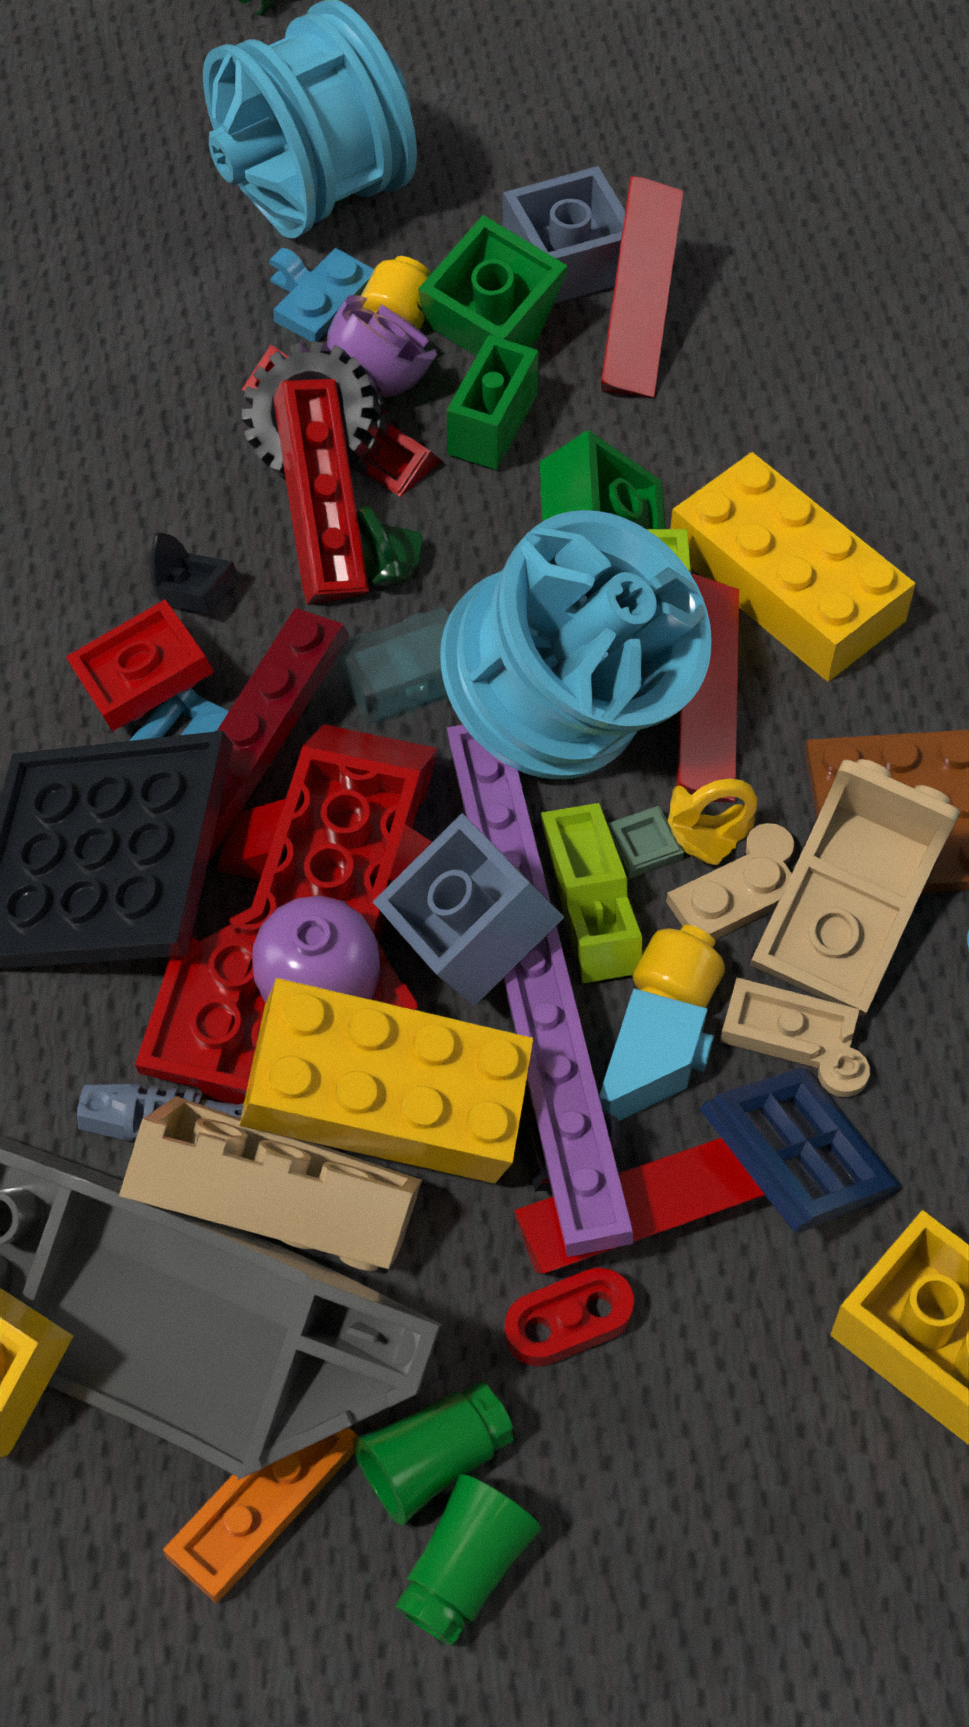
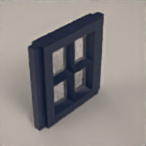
(800, 1149)

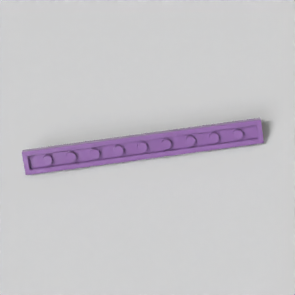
(544, 1008)

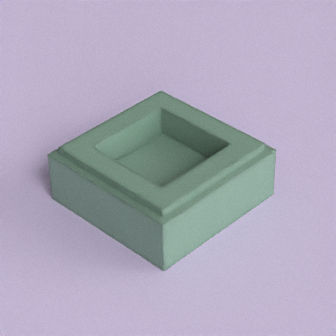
(645, 842)

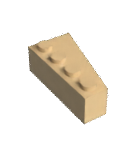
(269, 1184)

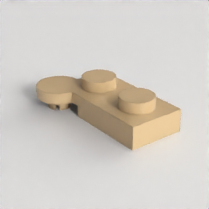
(740, 888)
(798, 1031)

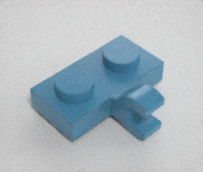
(315, 294)

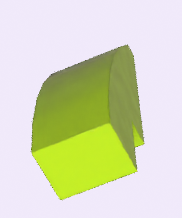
(592, 892)

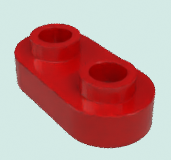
(565, 1314)

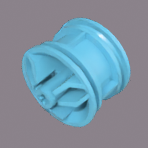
(310, 117)
(575, 645)

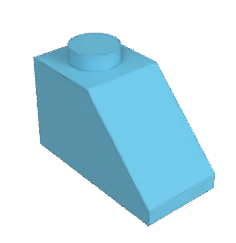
(654, 1053)

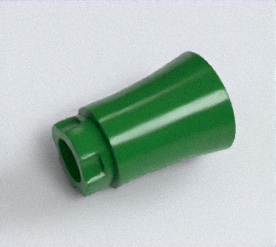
(431, 1448)
(465, 1559)

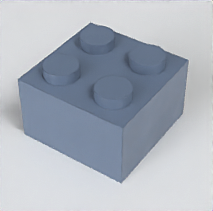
(574, 222)
(467, 910)

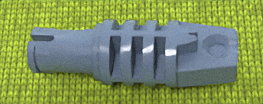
(119, 1108)

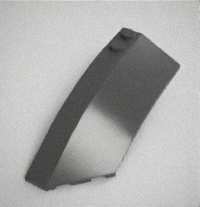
(197, 1320)

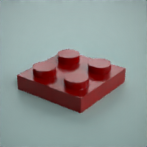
(139, 665)

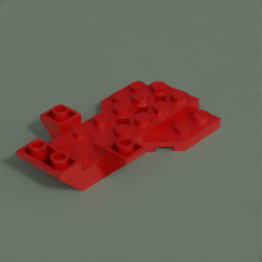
(333, 836)

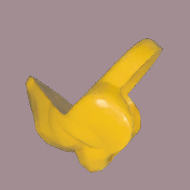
(710, 836)

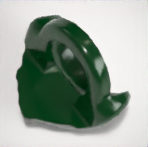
(387, 550)

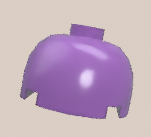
(382, 344)
(317, 945)

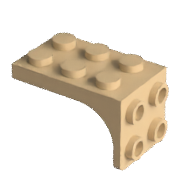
(855, 885)

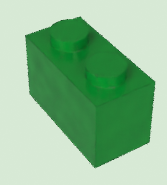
(492, 402)

